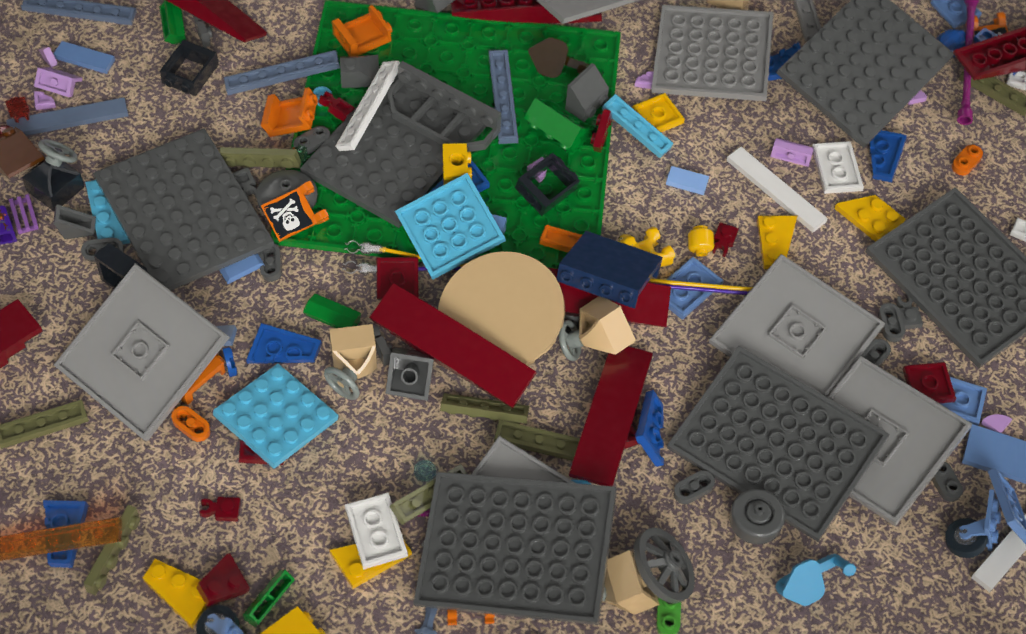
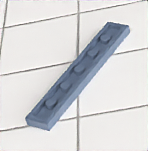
(82, 10)
(281, 72)
(503, 95)
(71, 117)

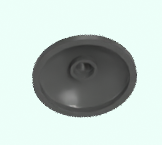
(274, 186)

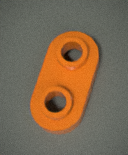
(970, 157)
(192, 424)

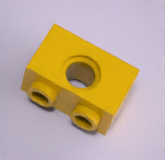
(455, 161)

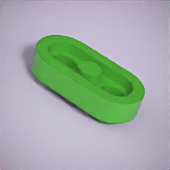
(670, 613)

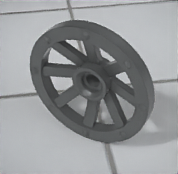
(671, 562)

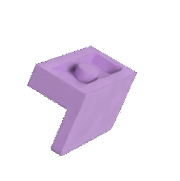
(56, 81)
(792, 152)

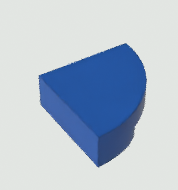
(230, 364)

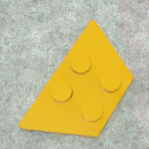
(870, 215)

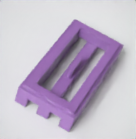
(20, 201)

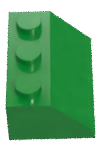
(558, 123)

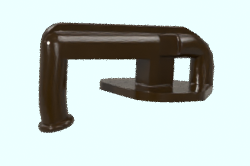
(551, 57)

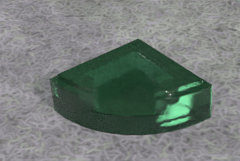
(302, 151)

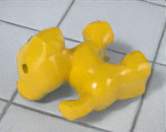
(648, 245)

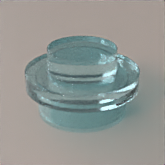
(424, 470)

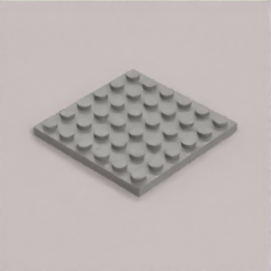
(713, 53)

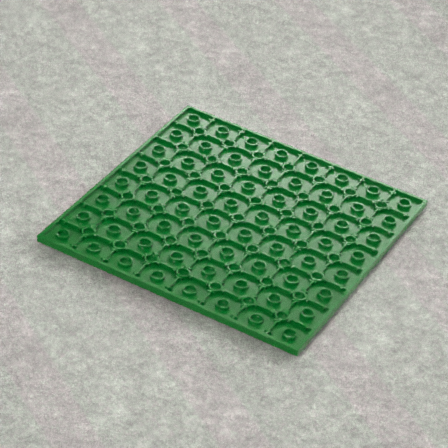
(457, 54)

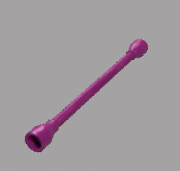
(965, 113)

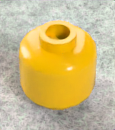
(700, 240)

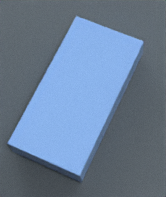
(687, 180)

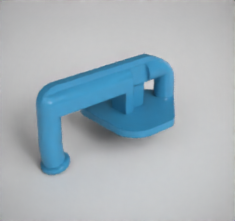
(806, 582)

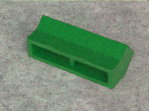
(172, 23)
(331, 312)
(265, 595)

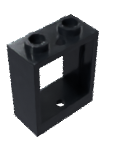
(194, 53)
(535, 196)
(113, 264)

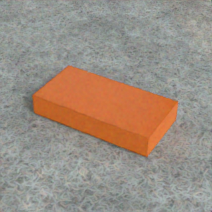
(558, 238)

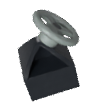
(53, 179)

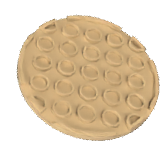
(508, 303)

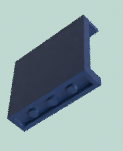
(608, 268)

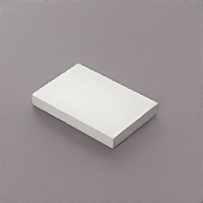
(837, 167)
(375, 531)

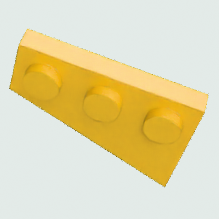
(775, 237)
(351, 567)
(177, 590)

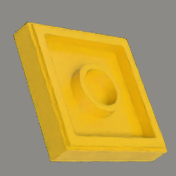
(660, 112)

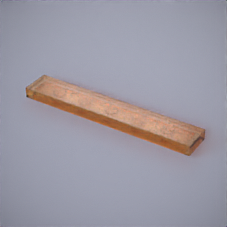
(60, 538)

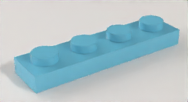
(638, 126)

